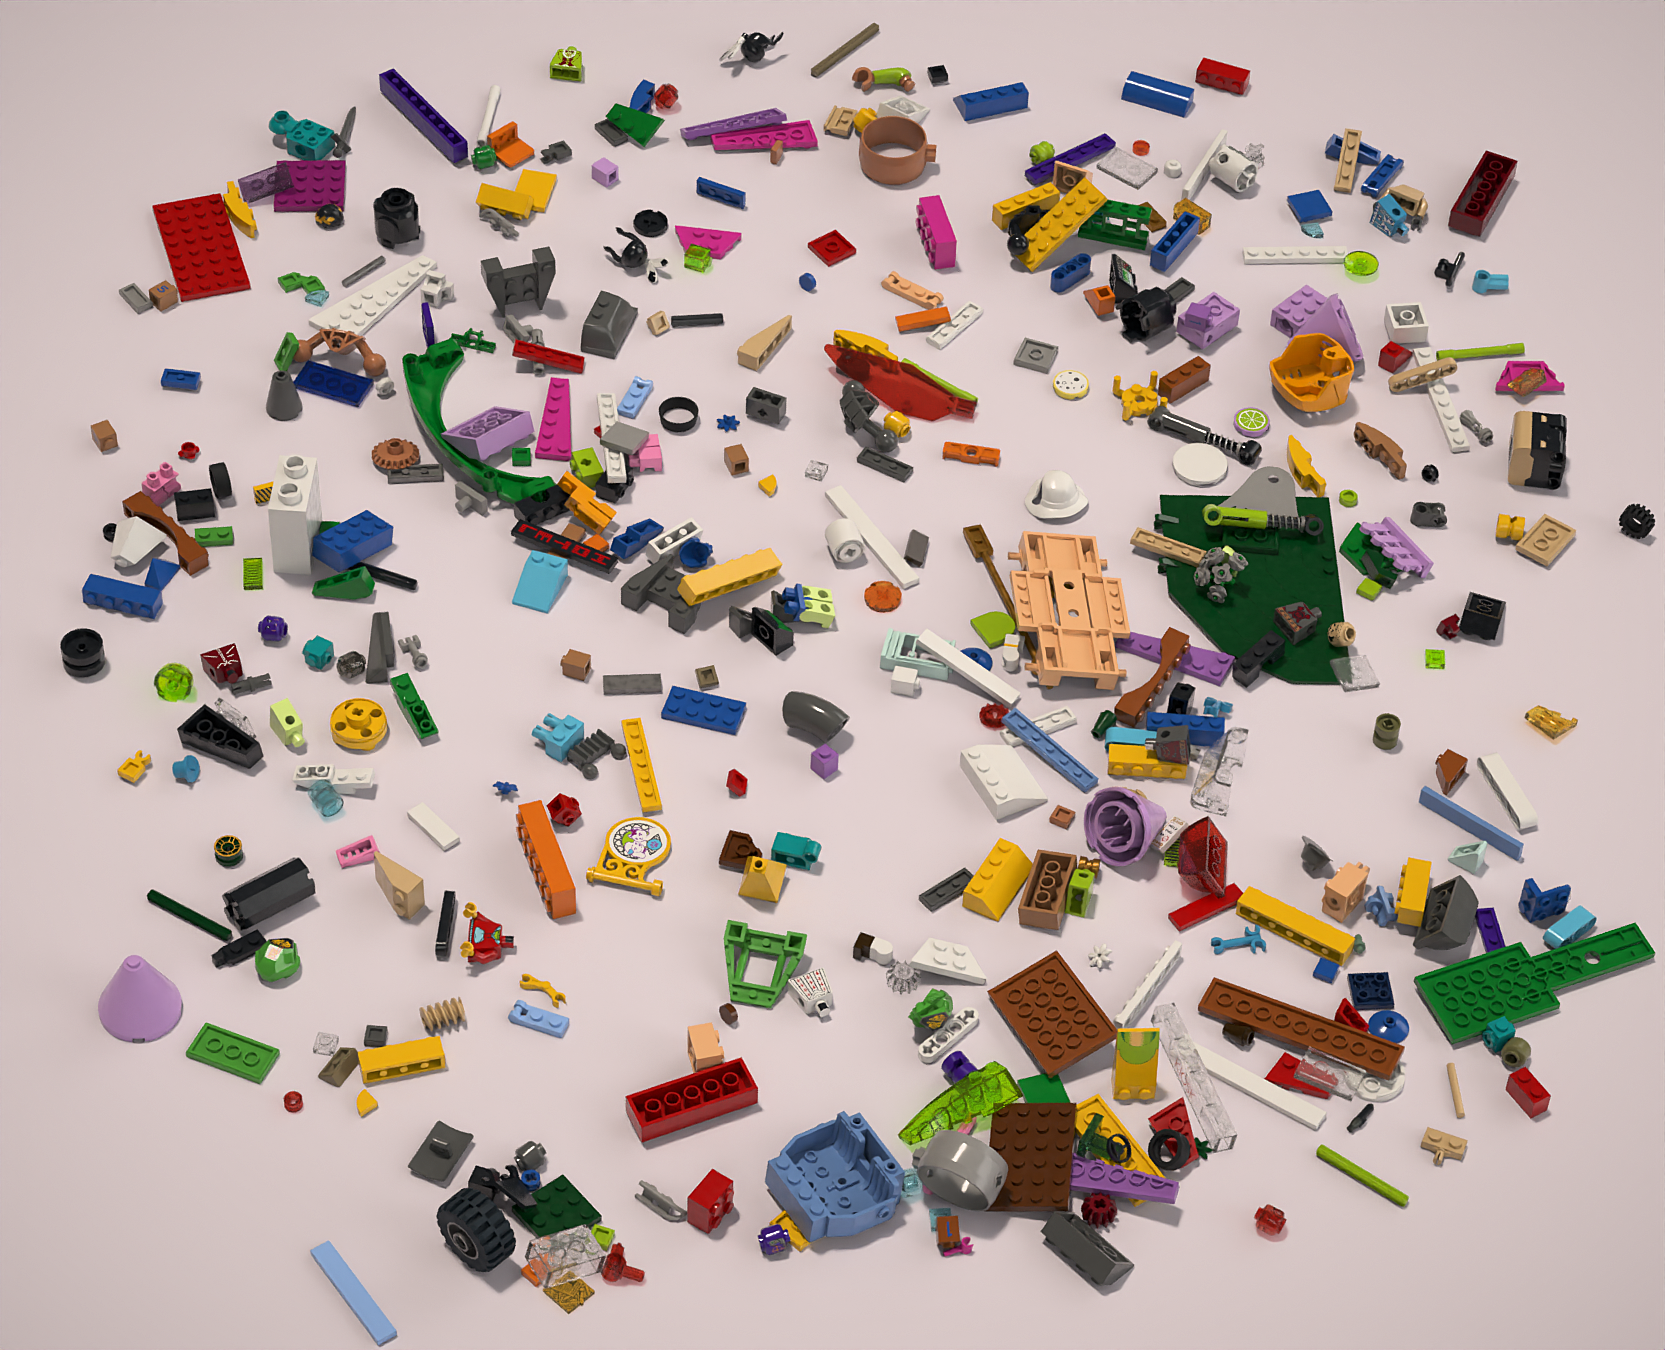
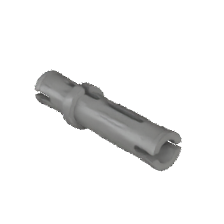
(538, 368)

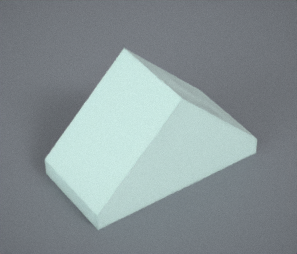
(1469, 856)

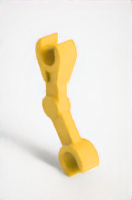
(545, 986)

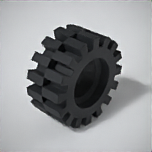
(1640, 514)

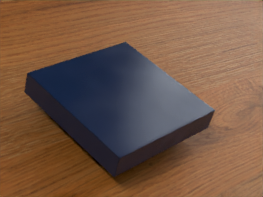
(1370, 991)

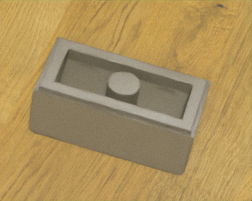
(340, 1066)

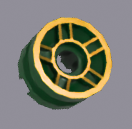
(228, 850)

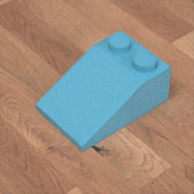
(540, 581)

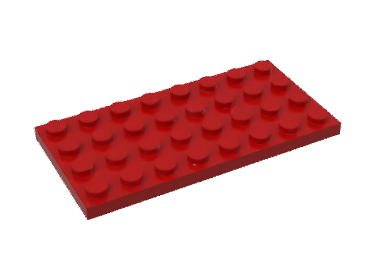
(201, 247)

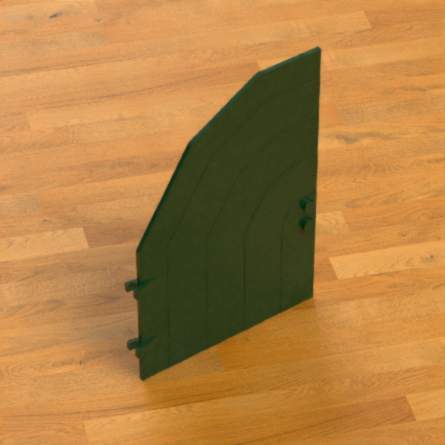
(1299, 573)

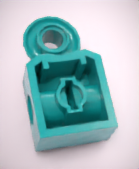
(304, 137)

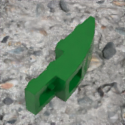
(413, 707)

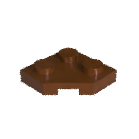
(737, 849)

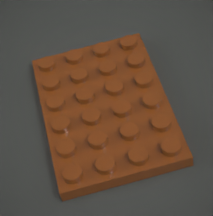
(1053, 1014)

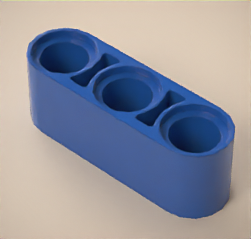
(1070, 272)

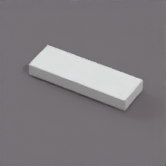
(433, 826)

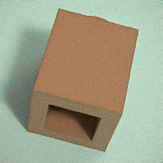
(163, 295)
(104, 435)
(736, 459)
(576, 664)

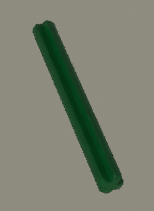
(189, 915)

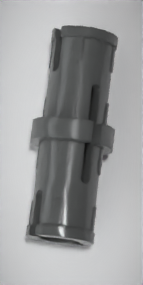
(251, 683)

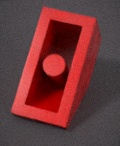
(1393, 356)

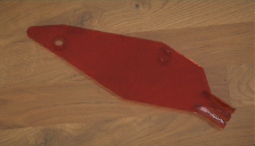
(900, 385)

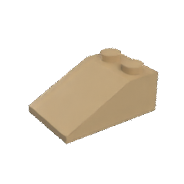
(399, 885)

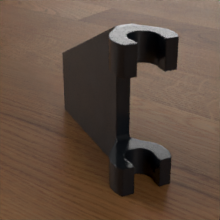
(511, 1186)

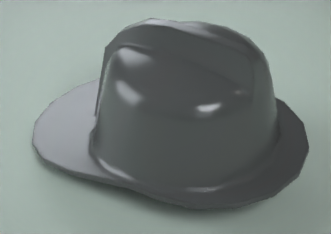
(1313, 855)

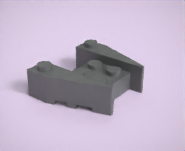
(520, 282)
(660, 585)

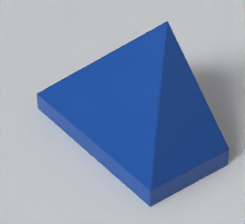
(160, 573)

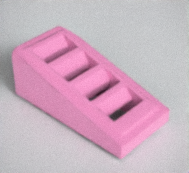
(363, 844)

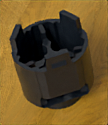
(396, 217)
(1147, 314)

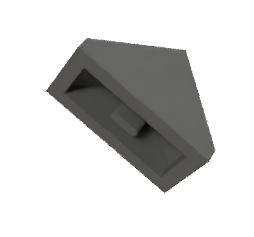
(777, 608)
(740, 621)

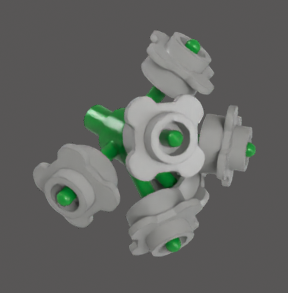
(1222, 574)

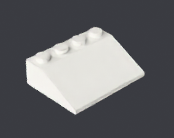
(1001, 779)

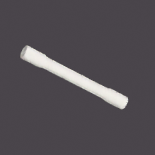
(492, 99)

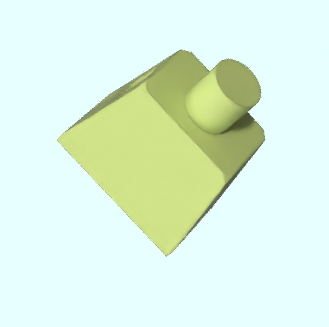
(286, 723)

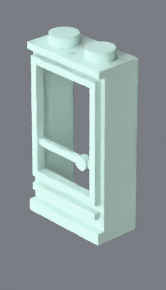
(891, 656)

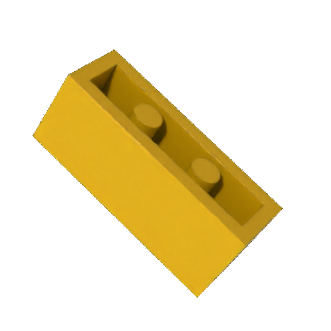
(504, 201)

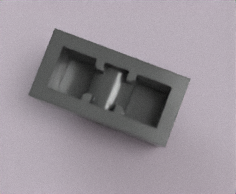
(766, 405)

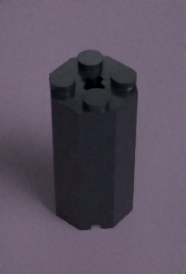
(268, 893)

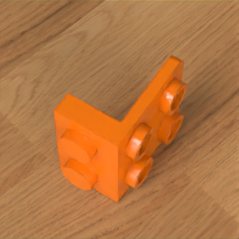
(508, 146)

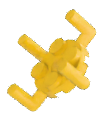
(1137, 392)

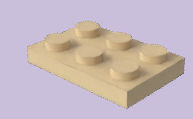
(1545, 540)

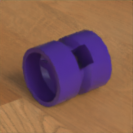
(957, 1066)

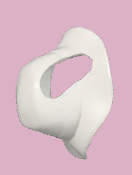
(1059, 496)

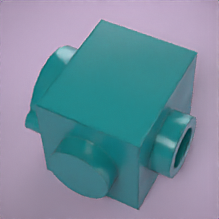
(318, 652)
(1498, 1033)

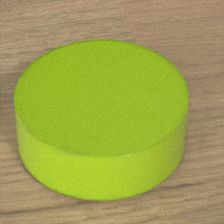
(1348, 498)

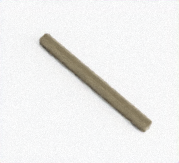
(845, 49)

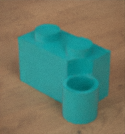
(795, 850)

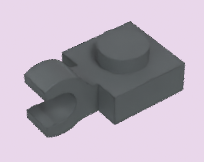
(558, 150)

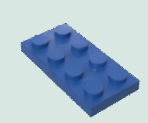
(703, 710)

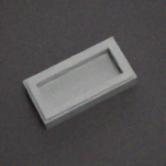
(135, 298)

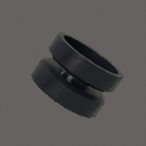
(82, 652)

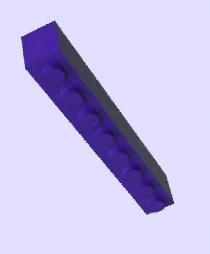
(423, 115)

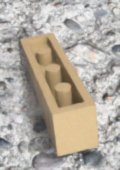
(760, 346)

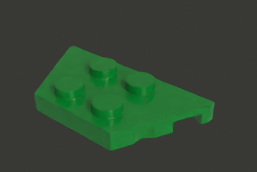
(1356, 545)

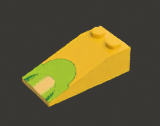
(1135, 1063)

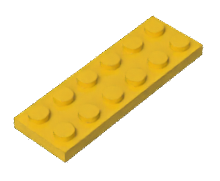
(1061, 222)
(1112, 1125)

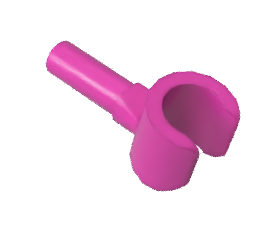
(963, 1247)

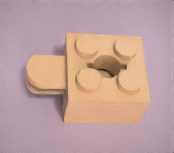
(1345, 890)

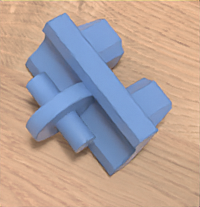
(1380, 905)

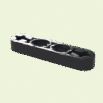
(445, 923)

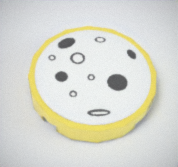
(1070, 384)

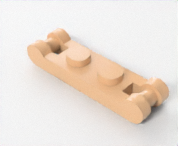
(911, 291)

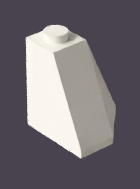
(134, 540)

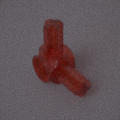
(616, 1267)

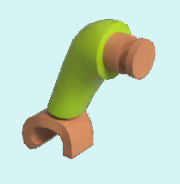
(897, 76)

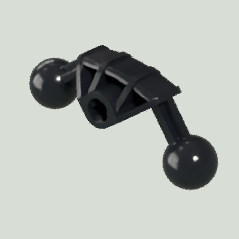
(1020, 225)

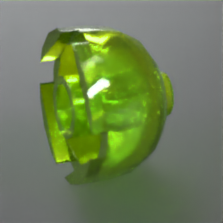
(174, 682)

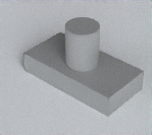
(515, 330)
(469, 498)

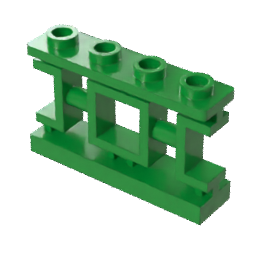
(1114, 233)

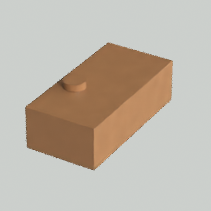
(1047, 889)

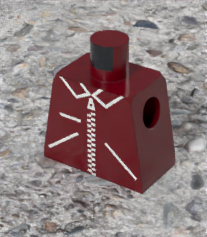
(222, 664)

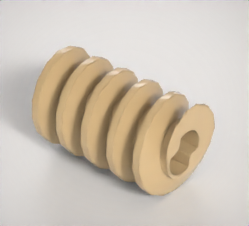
(442, 1013)

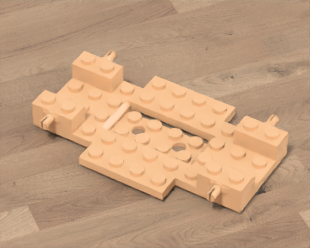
(1082, 643)

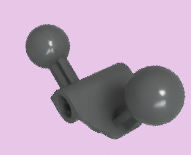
(857, 409)

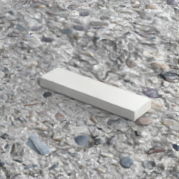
(958, 323)
(1047, 723)

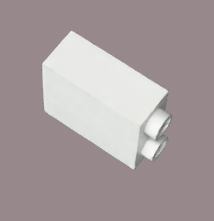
(294, 514)

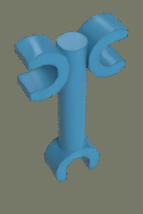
(1212, 706)
(1250, 938)

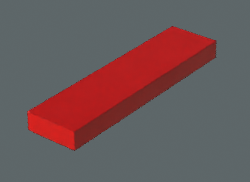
(548, 356)
(1204, 908)

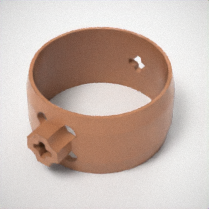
(900, 131)

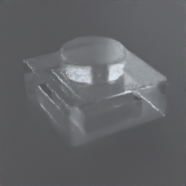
(816, 470)
(325, 1044)

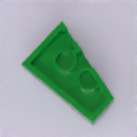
(635, 123)

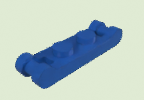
(1381, 175)

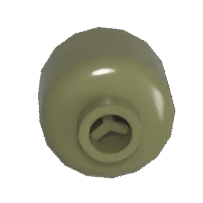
(1516, 1052)

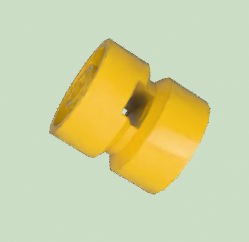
(1510, 527)

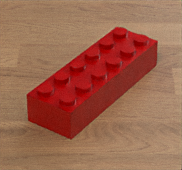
(691, 1099)

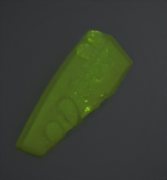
(974, 1095)

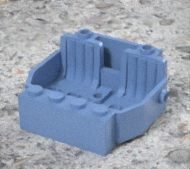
(816, 1164)

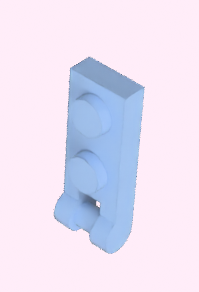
(634, 397)
(538, 1019)

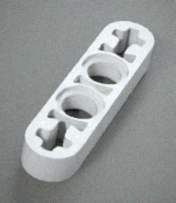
(945, 1032)

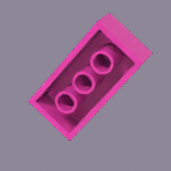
(936, 232)

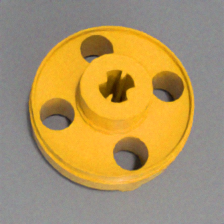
(358, 724)

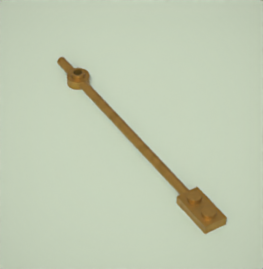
(982, 548)

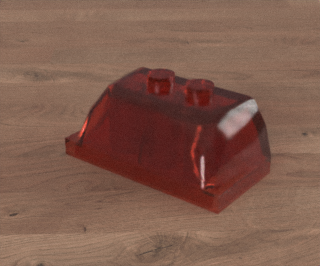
(1203, 857)

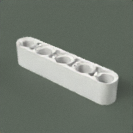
(1507, 791)

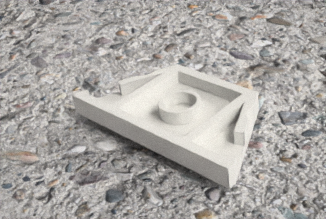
(948, 960)

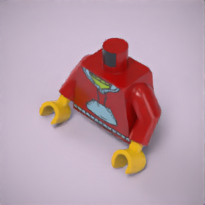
(484, 938)

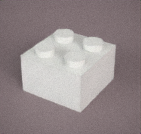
(1406, 322)

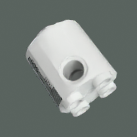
(1233, 168)

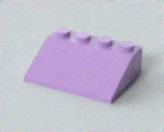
(490, 432)

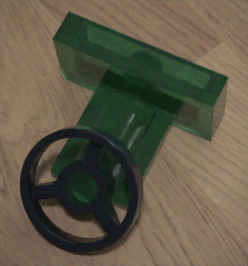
(1101, 1145)

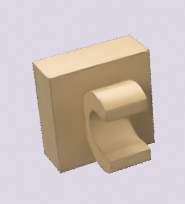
(658, 322)

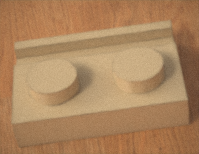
(840, 120)

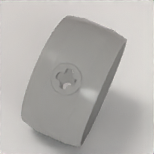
(961, 1170)

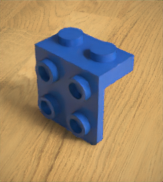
(1540, 905)

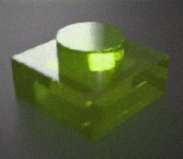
(1434, 659)

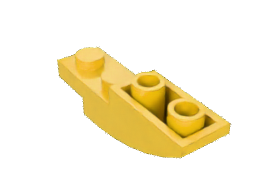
(238, 211)
(862, 343)
(1300, 466)

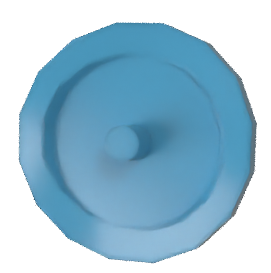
(187, 769)

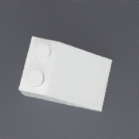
(902, 107)

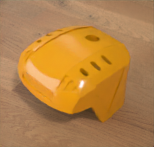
(1315, 371)

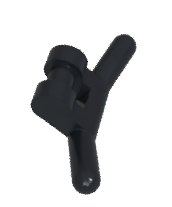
(1448, 270)

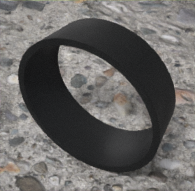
(678, 402)

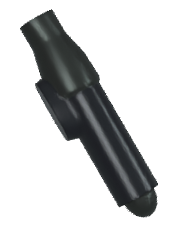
(1360, 1119)

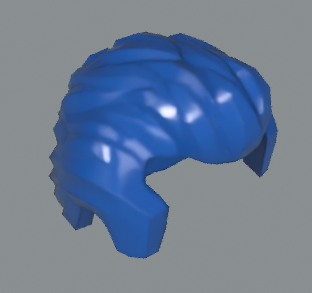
(695, 553)

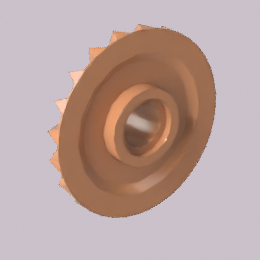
(395, 454)

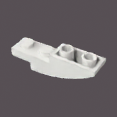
(343, 780)

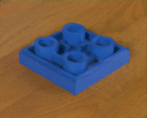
(1309, 206)

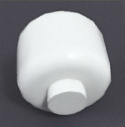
(1172, 168)

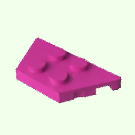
(716, 240)
(1516, 368)

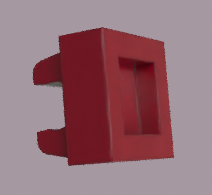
(1449, 626)

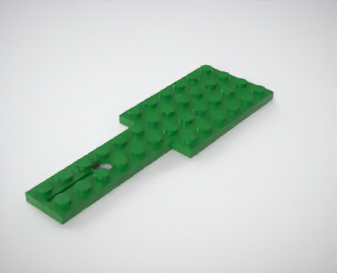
(1522, 986)

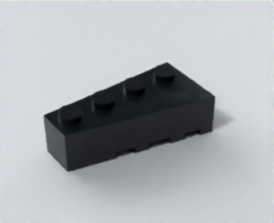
(219, 737)

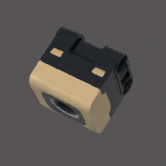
(1537, 450)

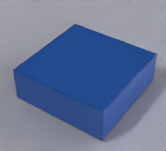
(1326, 970)

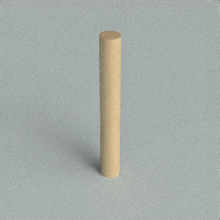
(1455, 1090)

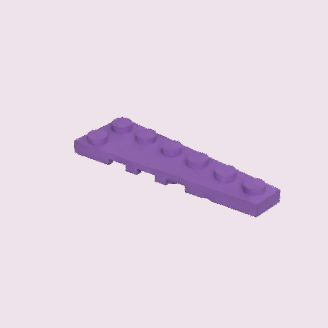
(753, 119)
(1199, 662)
(1114, 1180)

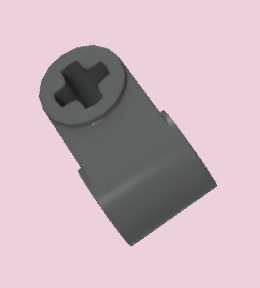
(1427, 513)

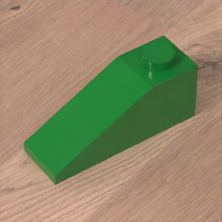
(347, 585)

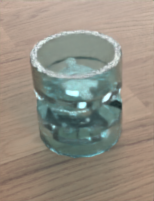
(325, 798)

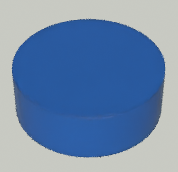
(807, 281)

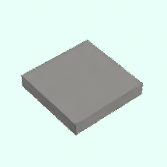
(1035, 355)
(624, 438)

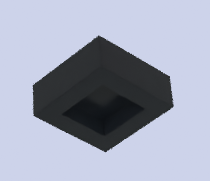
(937, 74)

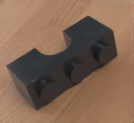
(538, 512)
(1267, 649)

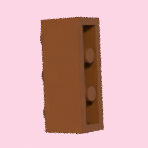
(1184, 379)

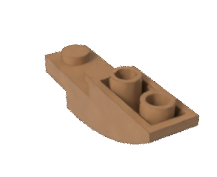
(1381, 446)

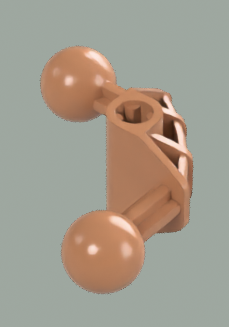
(342, 343)

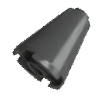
(283, 397)

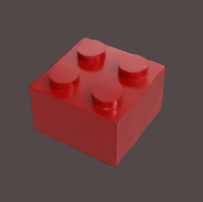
(710, 1201)

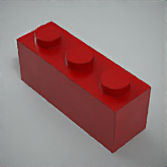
(1222, 76)

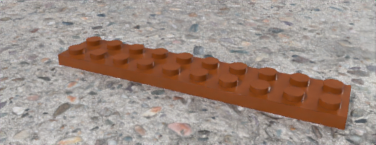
(1300, 1028)

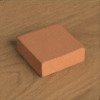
(776, 152)
(1062, 817)

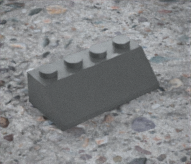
(1086, 1248)

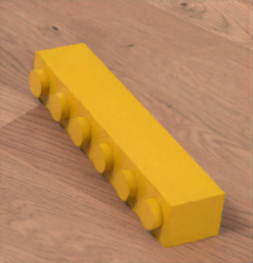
(729, 576)
(1295, 925)

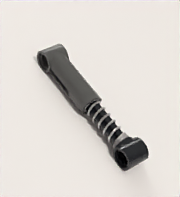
(1163, 419)

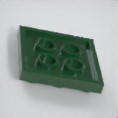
(557, 1209)

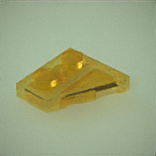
(1549, 721)

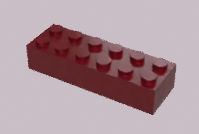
(1482, 193)

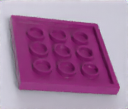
(314, 186)

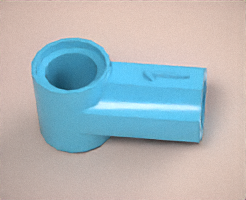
(1484, 280)

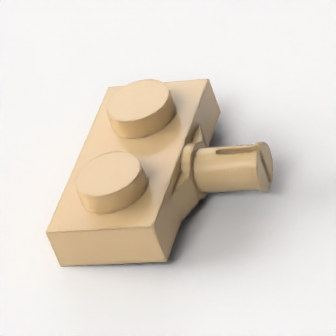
(1443, 1145)

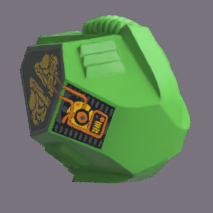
(277, 959)
(933, 1010)

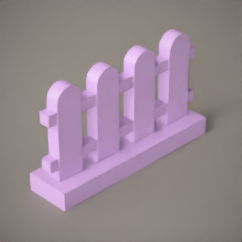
(1398, 546)

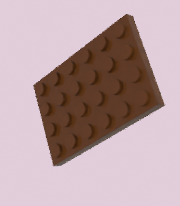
(1039, 1155)

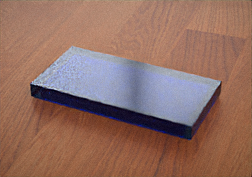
(333, 383)

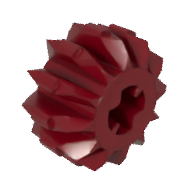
(1098, 1210)

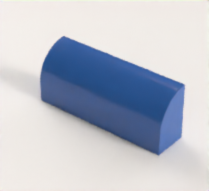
(1157, 94)

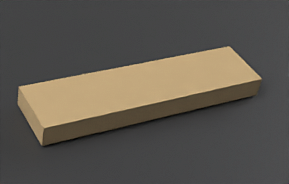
(1347, 160)
(1167, 547)

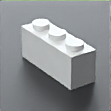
(672, 540)

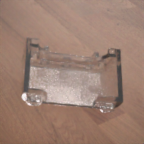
(1214, 777)

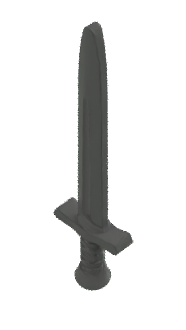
(342, 138)

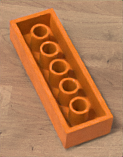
(546, 859)

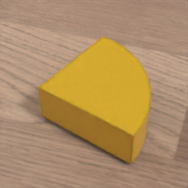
(768, 485)
(365, 1102)

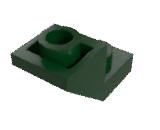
(1372, 561)

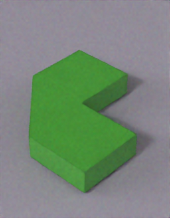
(295, 280)

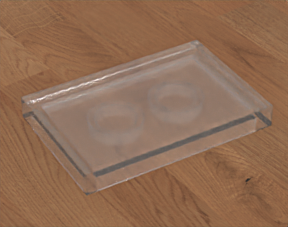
(1127, 168)
(1330, 1074)

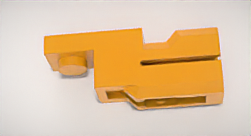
(583, 504)

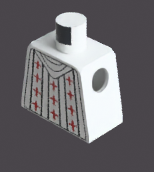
(812, 992)

